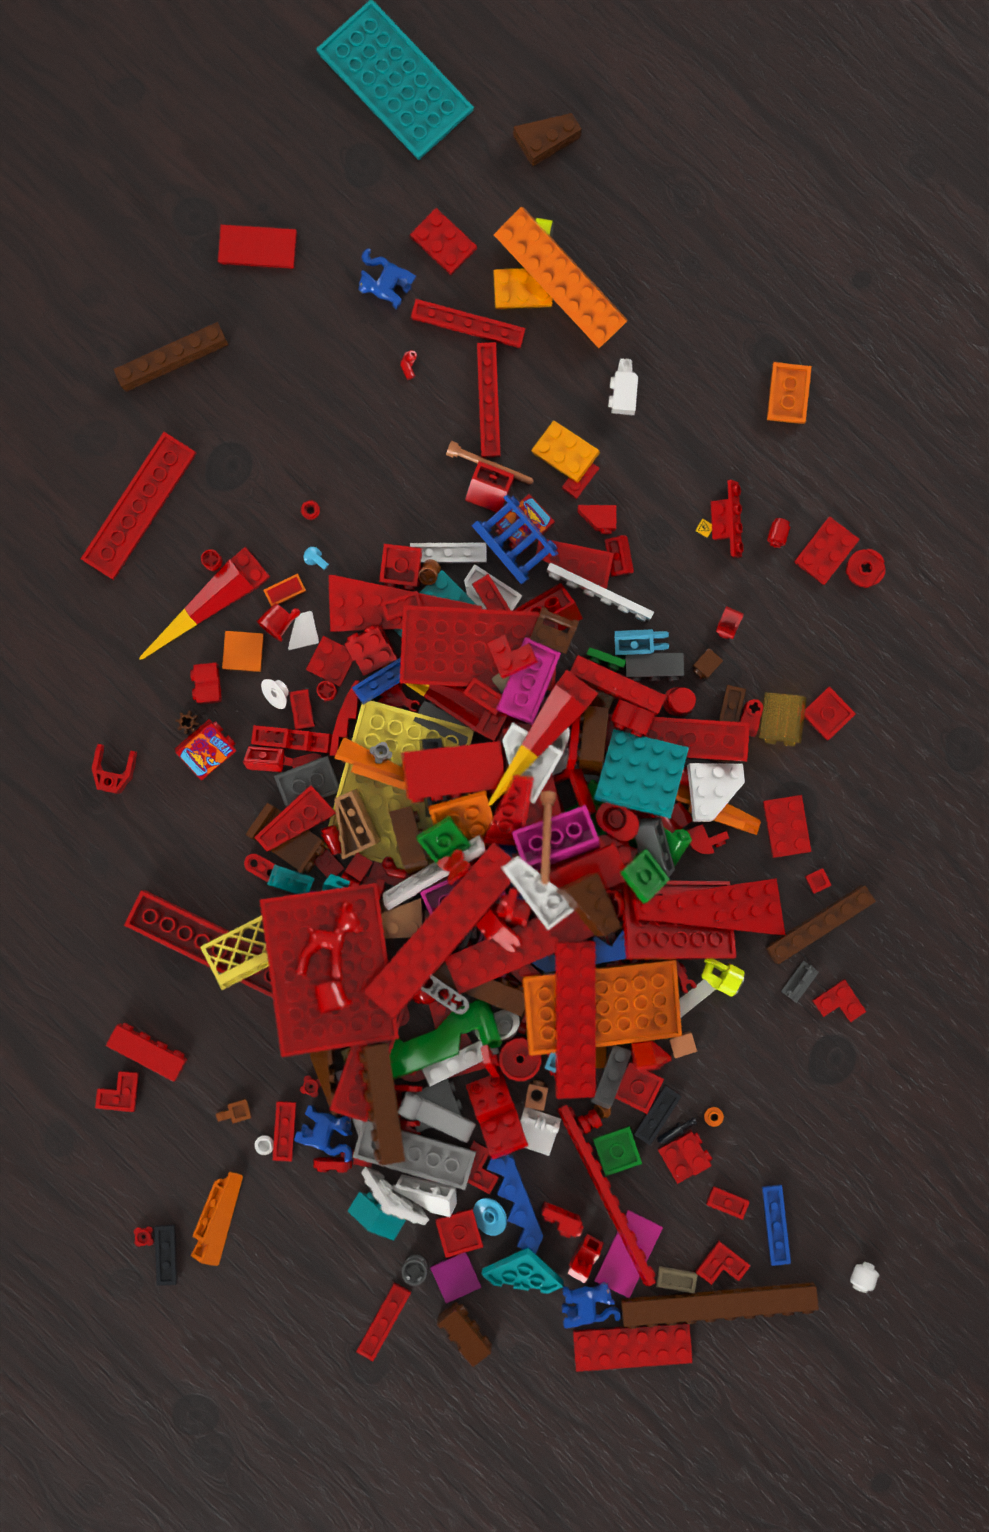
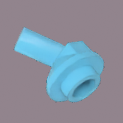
(312, 556)

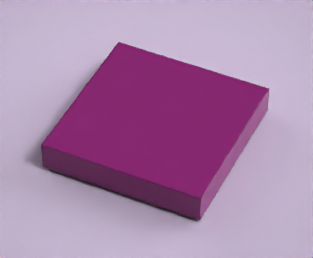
(455, 1277)

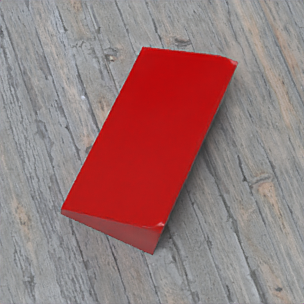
(622, 558)
(264, 759)

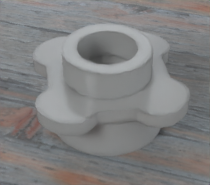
(380, 757)

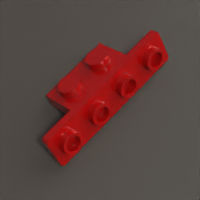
(726, 519)

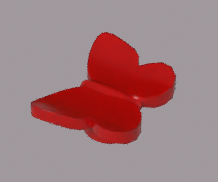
(454, 866)

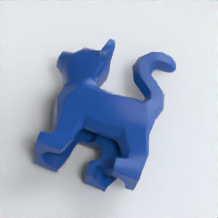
(389, 279)
(322, 1132)
(585, 1309)

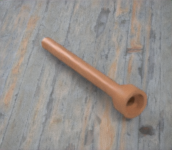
(455, 450)
(547, 799)

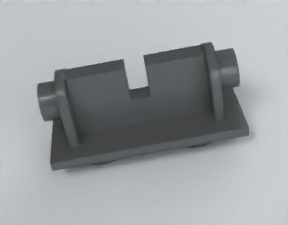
(799, 981)

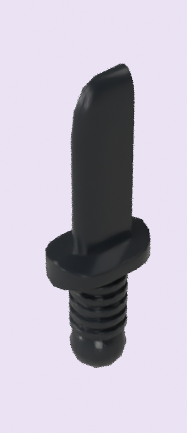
(677, 1130)

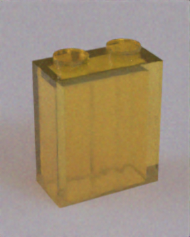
(783, 718)

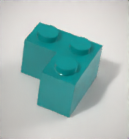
(370, 1215)

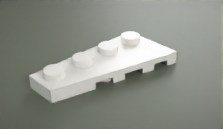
(543, 899)

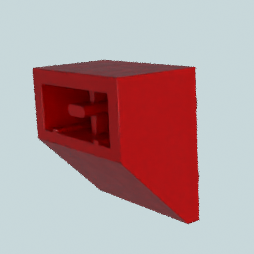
(489, 487)

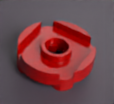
(864, 557)

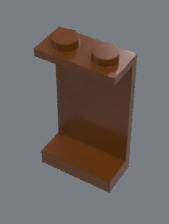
(299, 851)

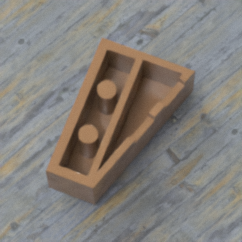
(355, 824)
(403, 920)

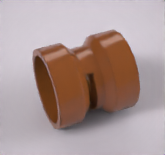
(429, 571)

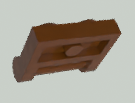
(550, 636)

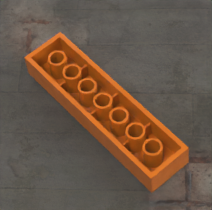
(560, 277)

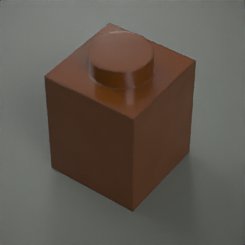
(707, 664)

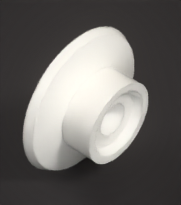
(275, 692)

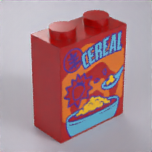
(534, 512)
(205, 749)

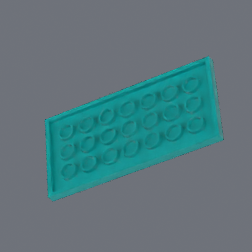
(395, 79)

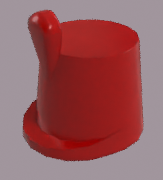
(277, 620)
(679, 701)
(332, 997)

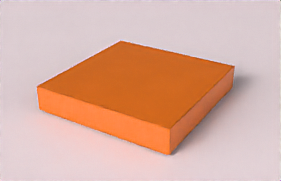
(243, 651)

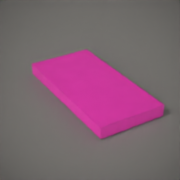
(527, 687)
(617, 1265)

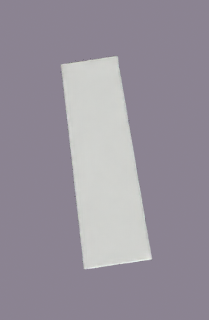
(695, 996)

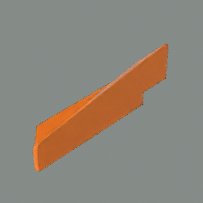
(365, 764)
(728, 816)
(216, 1219)

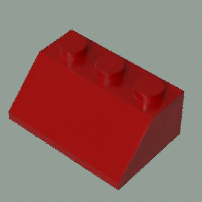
(556, 601)

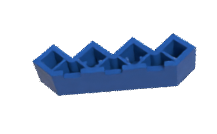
(603, 953)
(521, 1209)

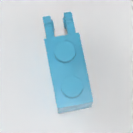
(639, 641)

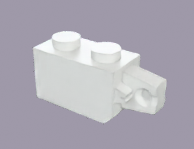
(624, 389)

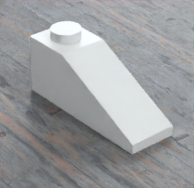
(428, 1194)

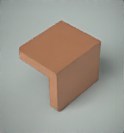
(683, 1045)

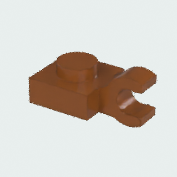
(237, 1112)

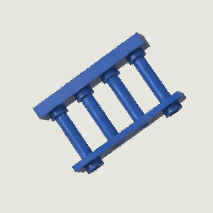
(496, 543)

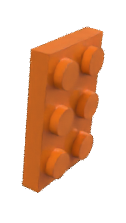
(789, 393)

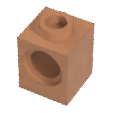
(537, 1104)

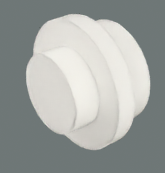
(264, 1145)

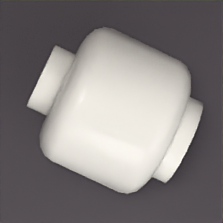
(864, 1277)

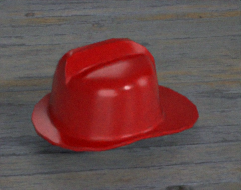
(617, 821)

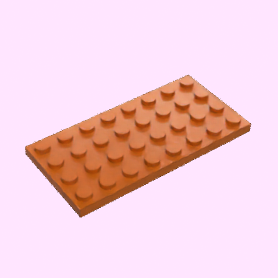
(631, 1005)

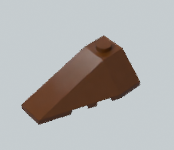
(325, 1067)

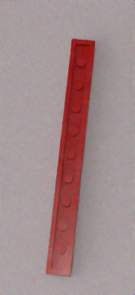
(610, 1202)

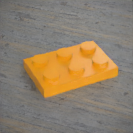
(518, 290)
(565, 451)

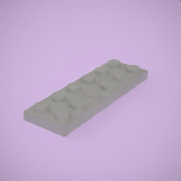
(423, 1157)

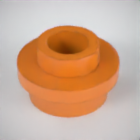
(707, 1116)

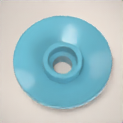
(490, 1216)

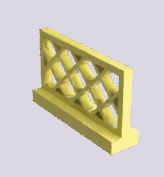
(242, 970)

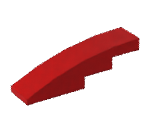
(348, 712)
(291, 739)

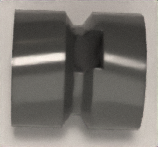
(414, 1270)

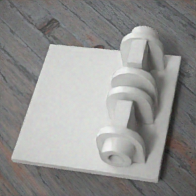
(539, 1130)

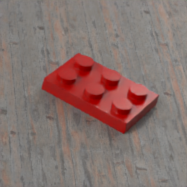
(443, 241)
(826, 550)
(787, 826)

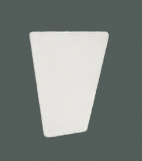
(303, 631)

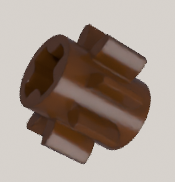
(182, 722)

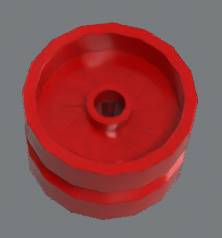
(511, 1067)

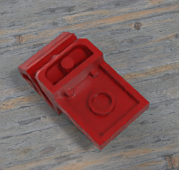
(497, 1115)

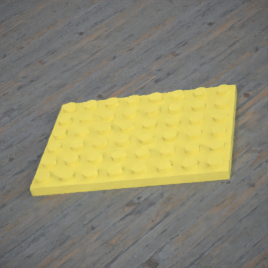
(396, 728)

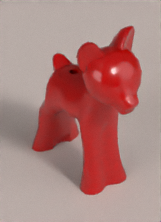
(334, 940)

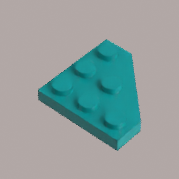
(523, 1271)

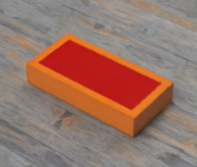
(285, 590)

